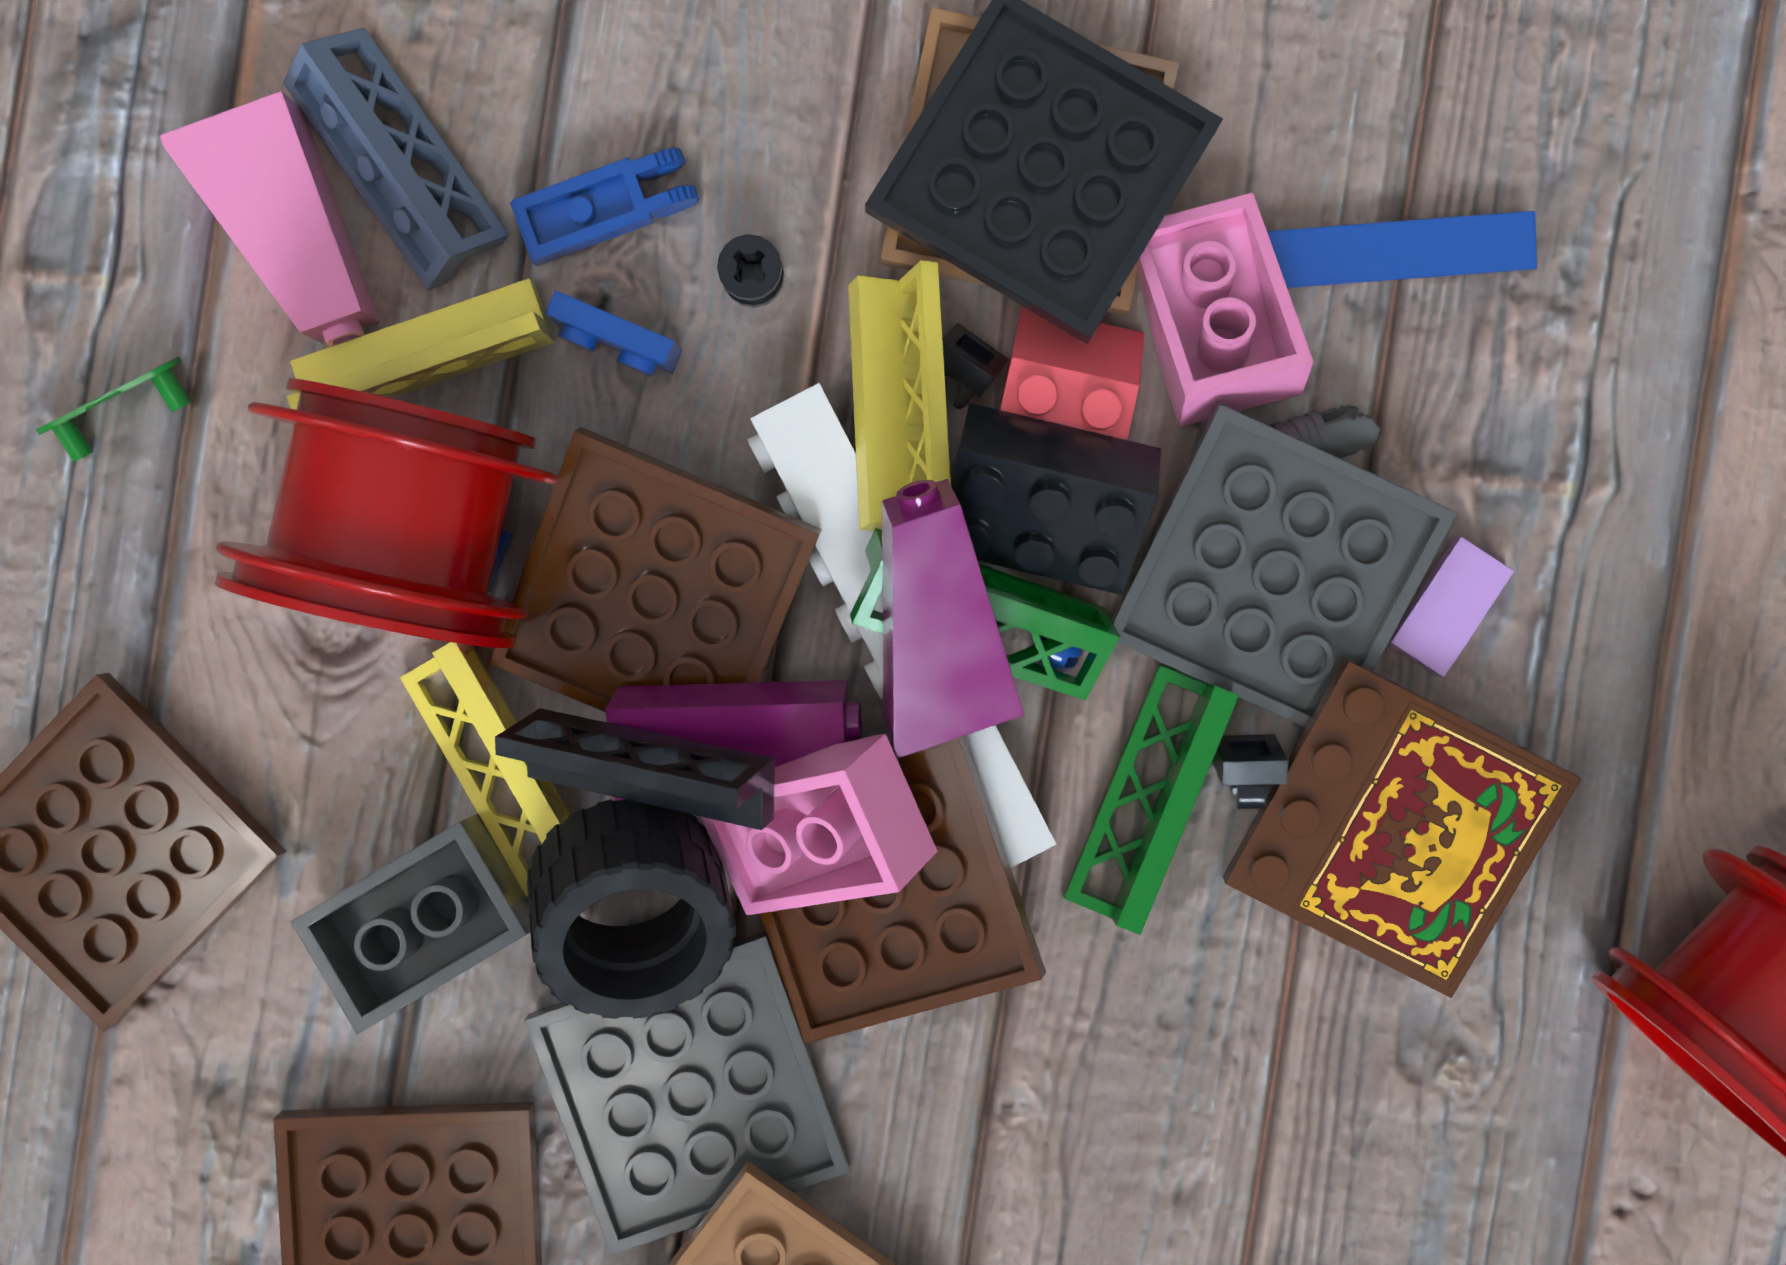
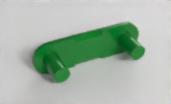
(72, 437)

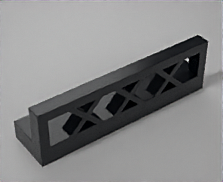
(644, 767)

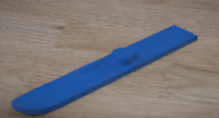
(1406, 249)

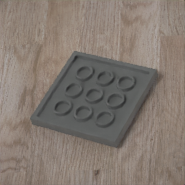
(1276, 566)
(686, 1097)

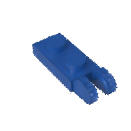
(599, 205)

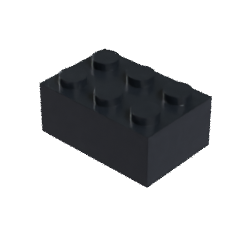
(1054, 497)

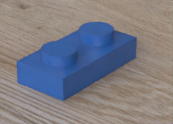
(637, 346)

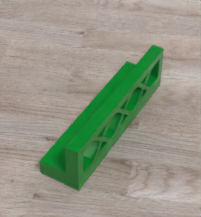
(1026, 606)
(1171, 808)

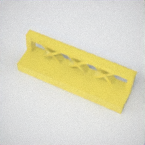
(433, 345)
(897, 386)
(487, 710)

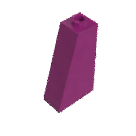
(939, 630)
(756, 718)

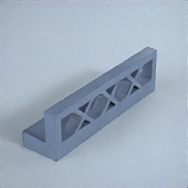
(380, 156)

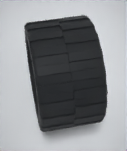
(638, 965)

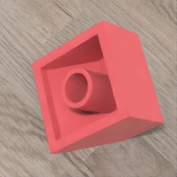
(1073, 382)

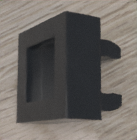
(970, 363)
(1250, 764)

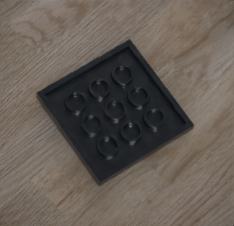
(1043, 166)

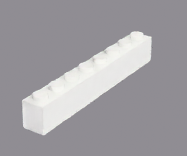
(820, 478)

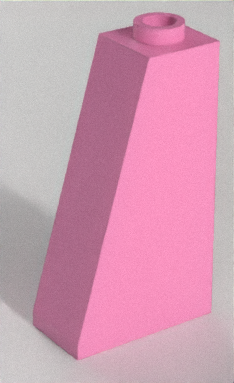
(277, 206)

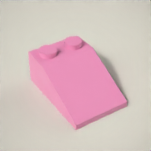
(1221, 311)
(836, 834)

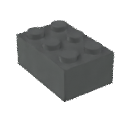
(415, 923)

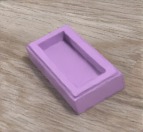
(1450, 606)

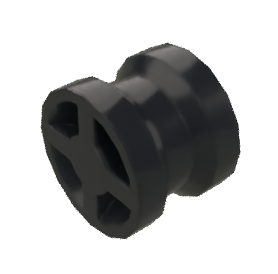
(760, 280)

